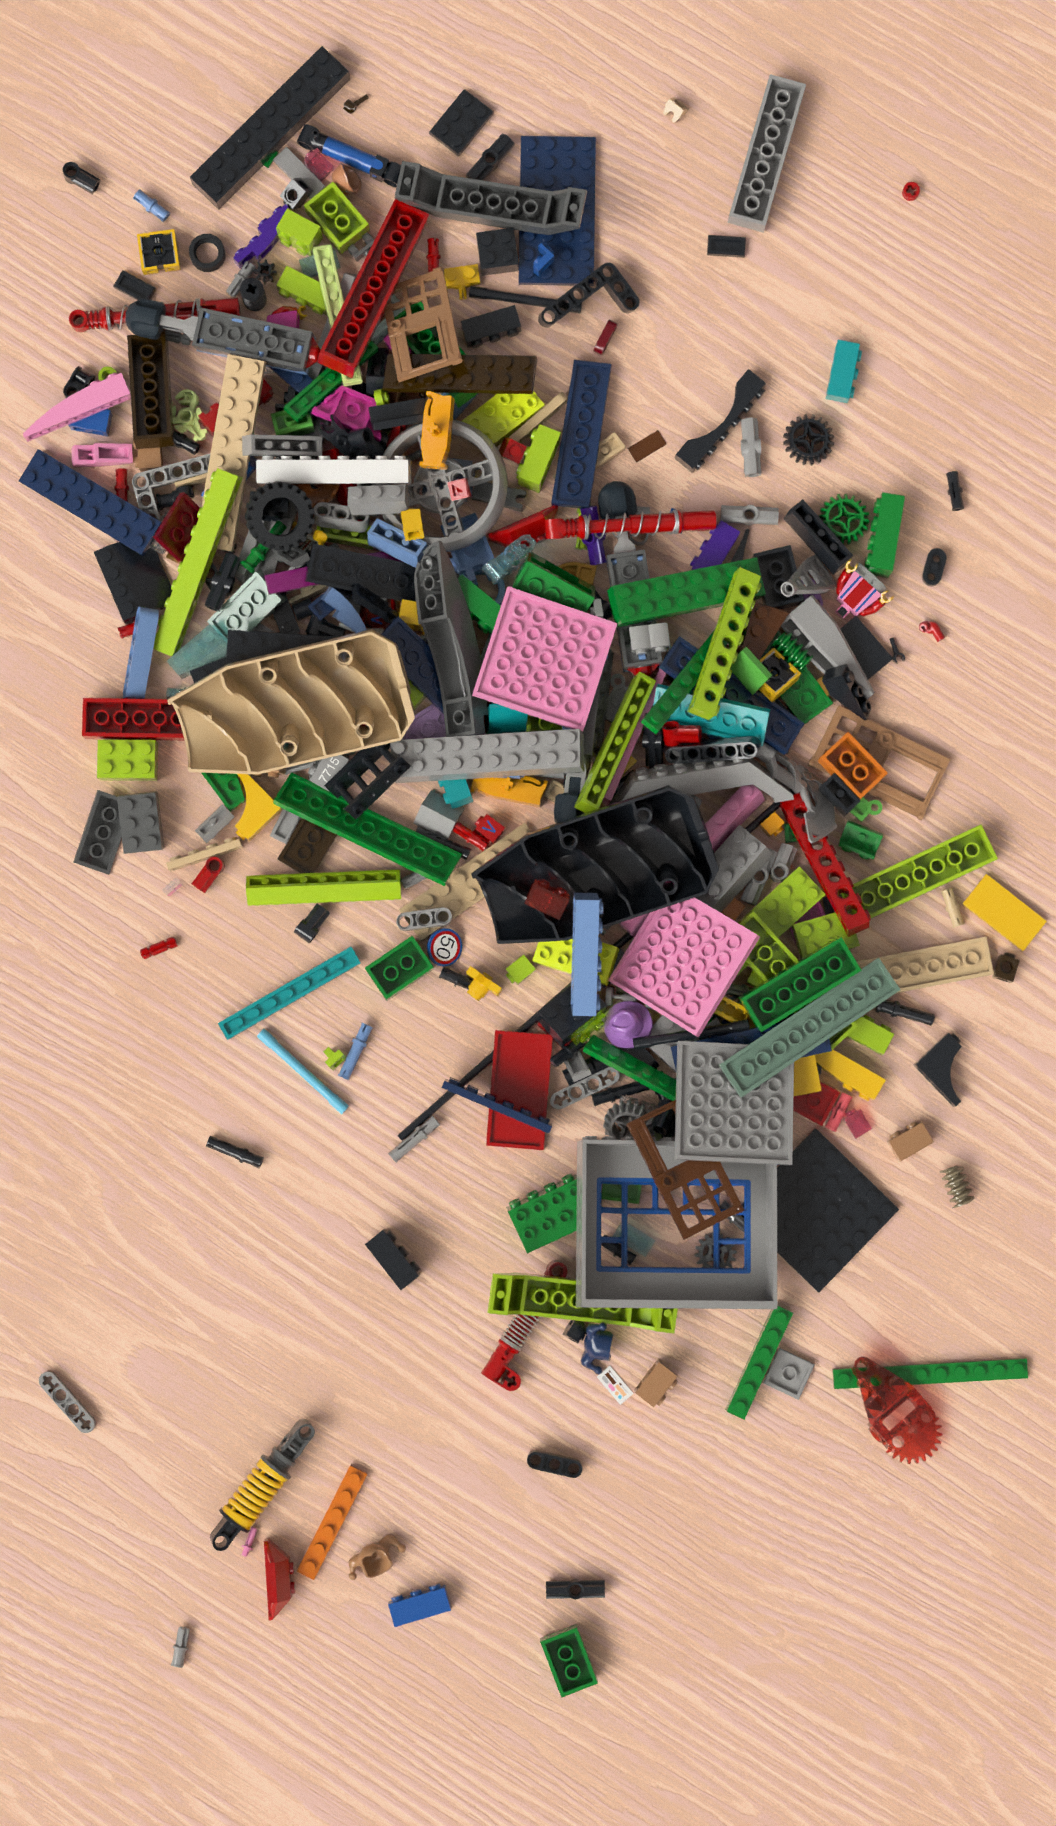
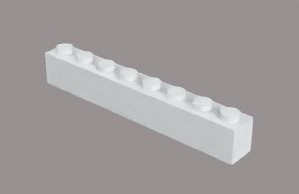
(334, 471)

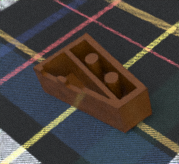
(761, 629)

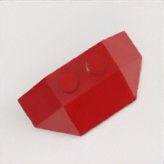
(532, 525)
(278, 1578)

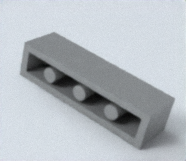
(281, 445)

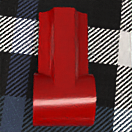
(676, 734)
(207, 875)

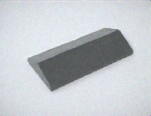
(100, 835)

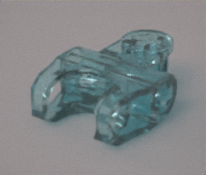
(509, 560)

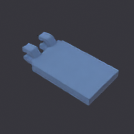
(473, 557)

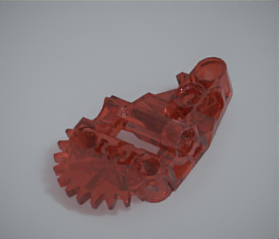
(884, 1400)

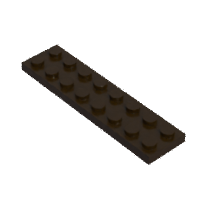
(474, 375)

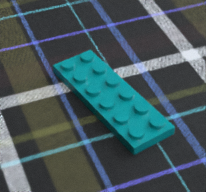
(732, 720)

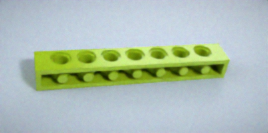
(699, 704)

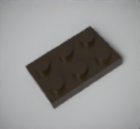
(306, 847)

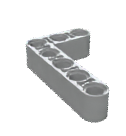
(168, 471)
(334, 511)

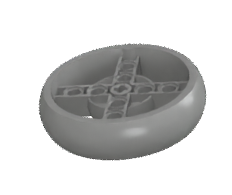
(492, 469)

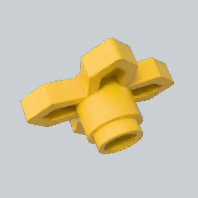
(481, 984)

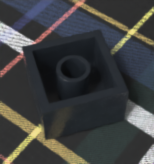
(497, 251)

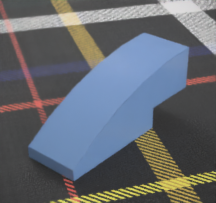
(344, 611)

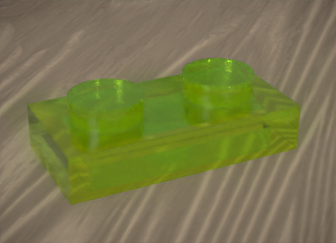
(583, 1033)

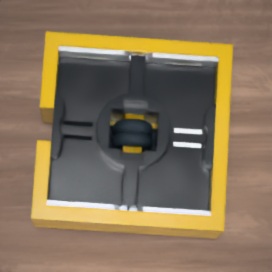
(158, 251)
(782, 677)

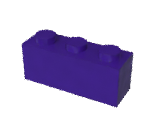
(717, 547)

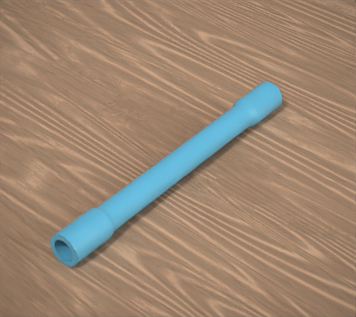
(272, 1043)

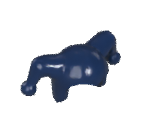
(597, 1346)

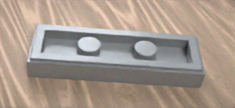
(296, 169)

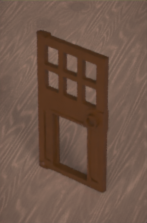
(680, 1175)

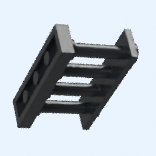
(356, 767)

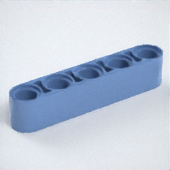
(140, 653)

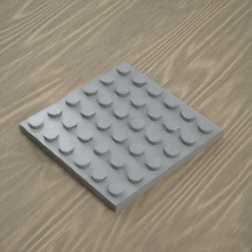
(720, 1125)

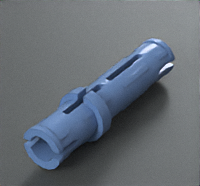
(355, 1051)

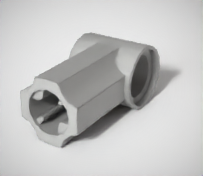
(783, 861)

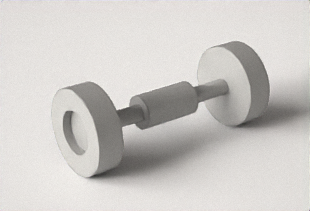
(625, 997)

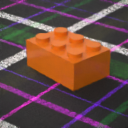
(853, 765)

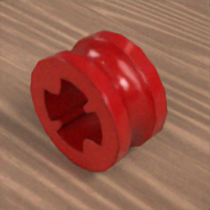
(914, 186)

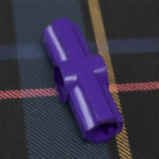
(594, 544)

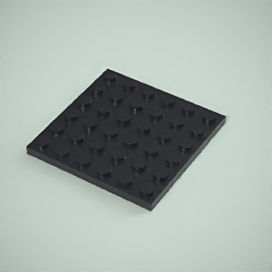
(825, 1210)

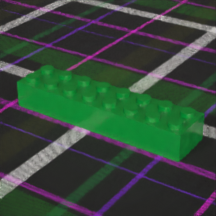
(676, 593)

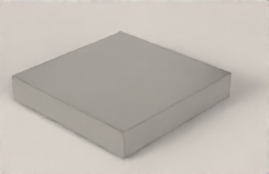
(788, 1373)

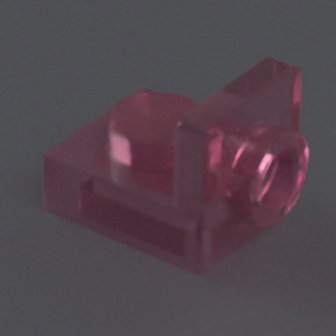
(857, 1122)

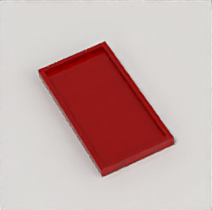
(521, 1078)

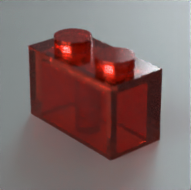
(547, 898)

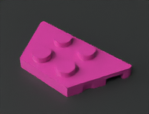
(349, 407)

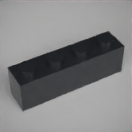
(818, 536)

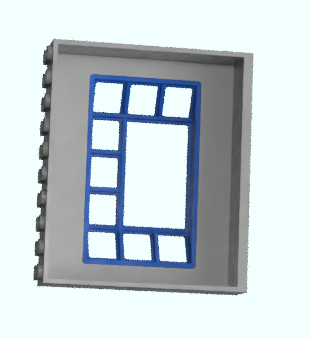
(671, 1287)

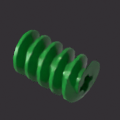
(792, 651)

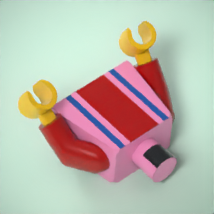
(857, 594)

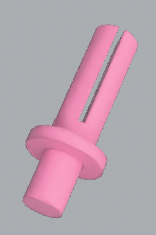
(249, 1541)

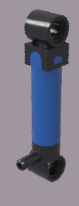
(376, 166)

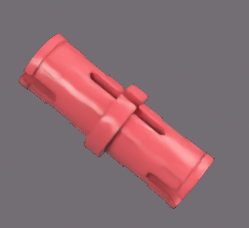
(838, 1112)

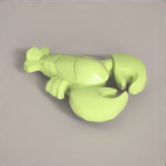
(187, 416)

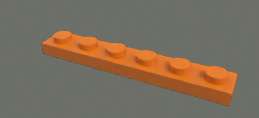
(332, 1522)

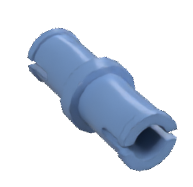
(151, 205)

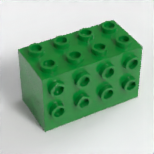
(546, 1213)

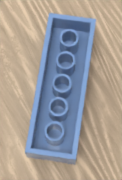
(585, 950)

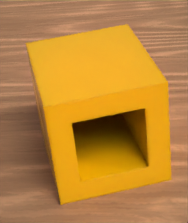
(412, 524)

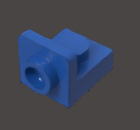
(544, 262)

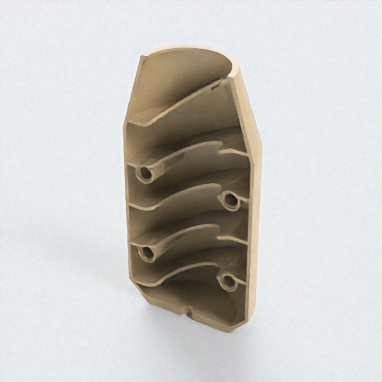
(301, 696)

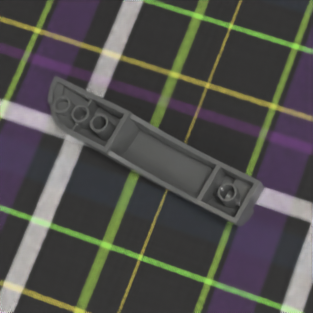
(451, 641)

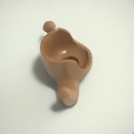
(375, 1557)

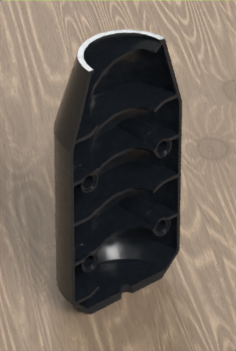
(613, 851)

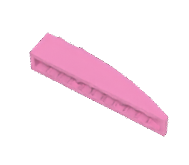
(82, 404)

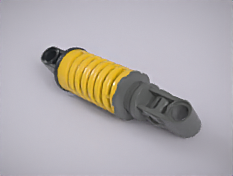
(262, 1486)

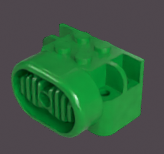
(553, 583)

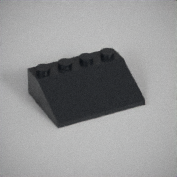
(133, 579)

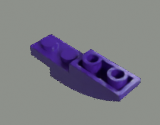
(261, 245)

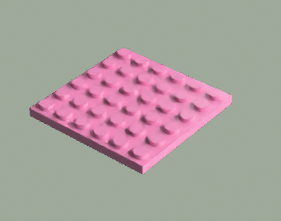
(544, 659)
(684, 962)

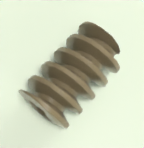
(957, 1186)

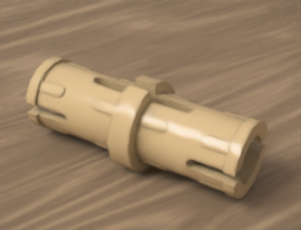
(952, 907)

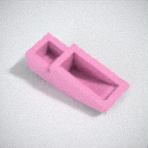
(101, 455)

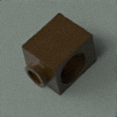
(1002, 975)

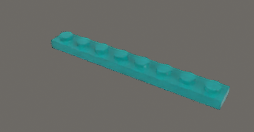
(289, 993)

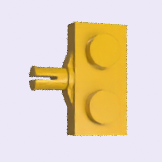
(462, 278)

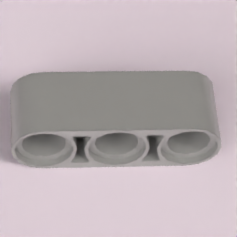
(415, 915)

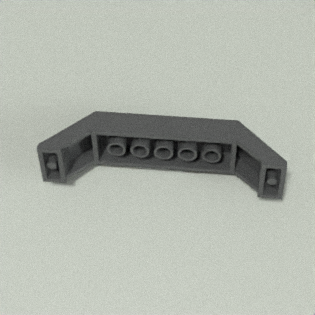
(490, 202)

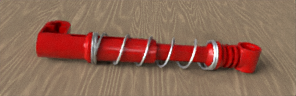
(108, 318)
(635, 524)

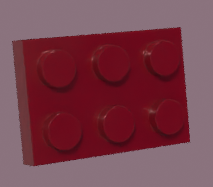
(177, 525)

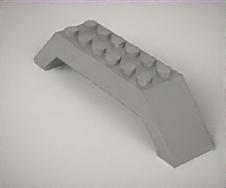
(702, 778)

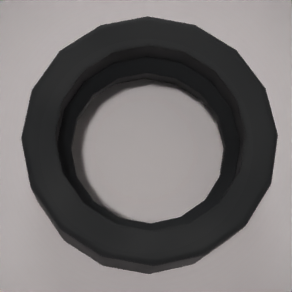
(207, 238)

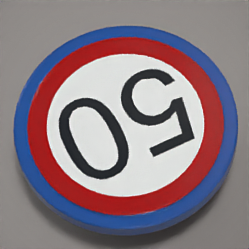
(444, 947)

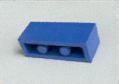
(419, 1605)

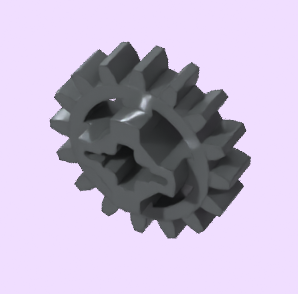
(707, 1257)

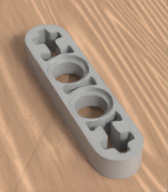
(583, 1085)
(64, 1404)

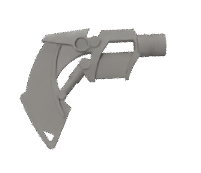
(818, 819)

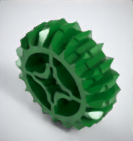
(841, 503)

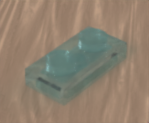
(637, 1240)

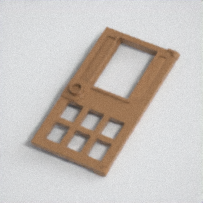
(438, 316)
(880, 749)

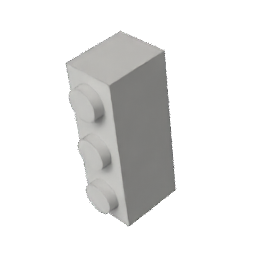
(378, 499)

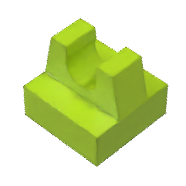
(334, 1058)

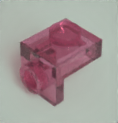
(318, 164)

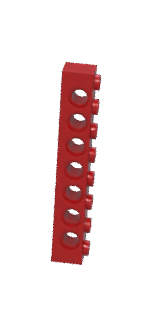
(851, 923)

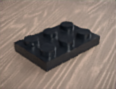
(461, 122)

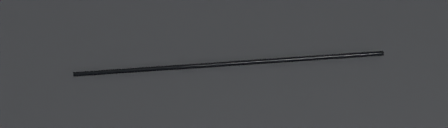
(531, 1021)

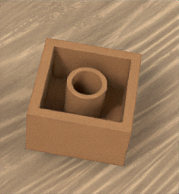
(656, 1383)

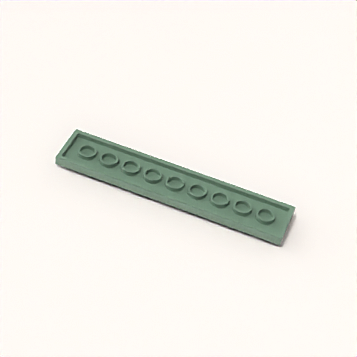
(809, 1027)

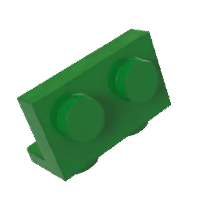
(860, 840)

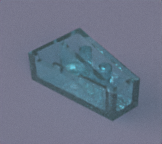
(200, 651)

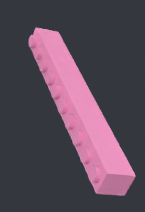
(719, 828)

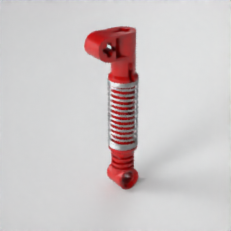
(511, 1342)

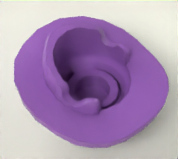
(627, 1021)

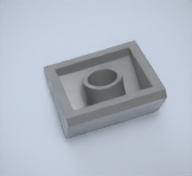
(437, 816)

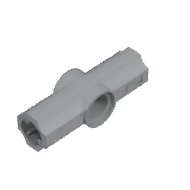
(751, 447)
(762, 515)
(754, 888)

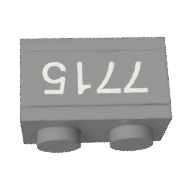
(326, 768)

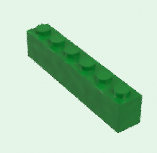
(758, 1362)

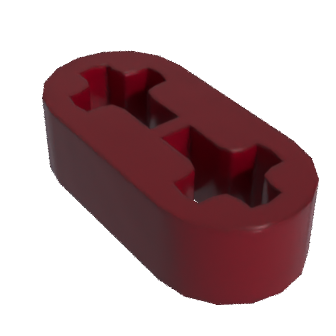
(605, 337)

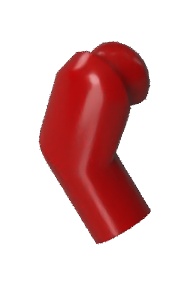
(932, 628)

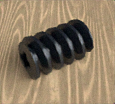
(253, 294)

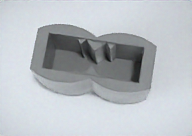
(649, 638)

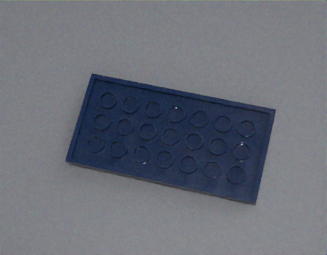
(555, 165)

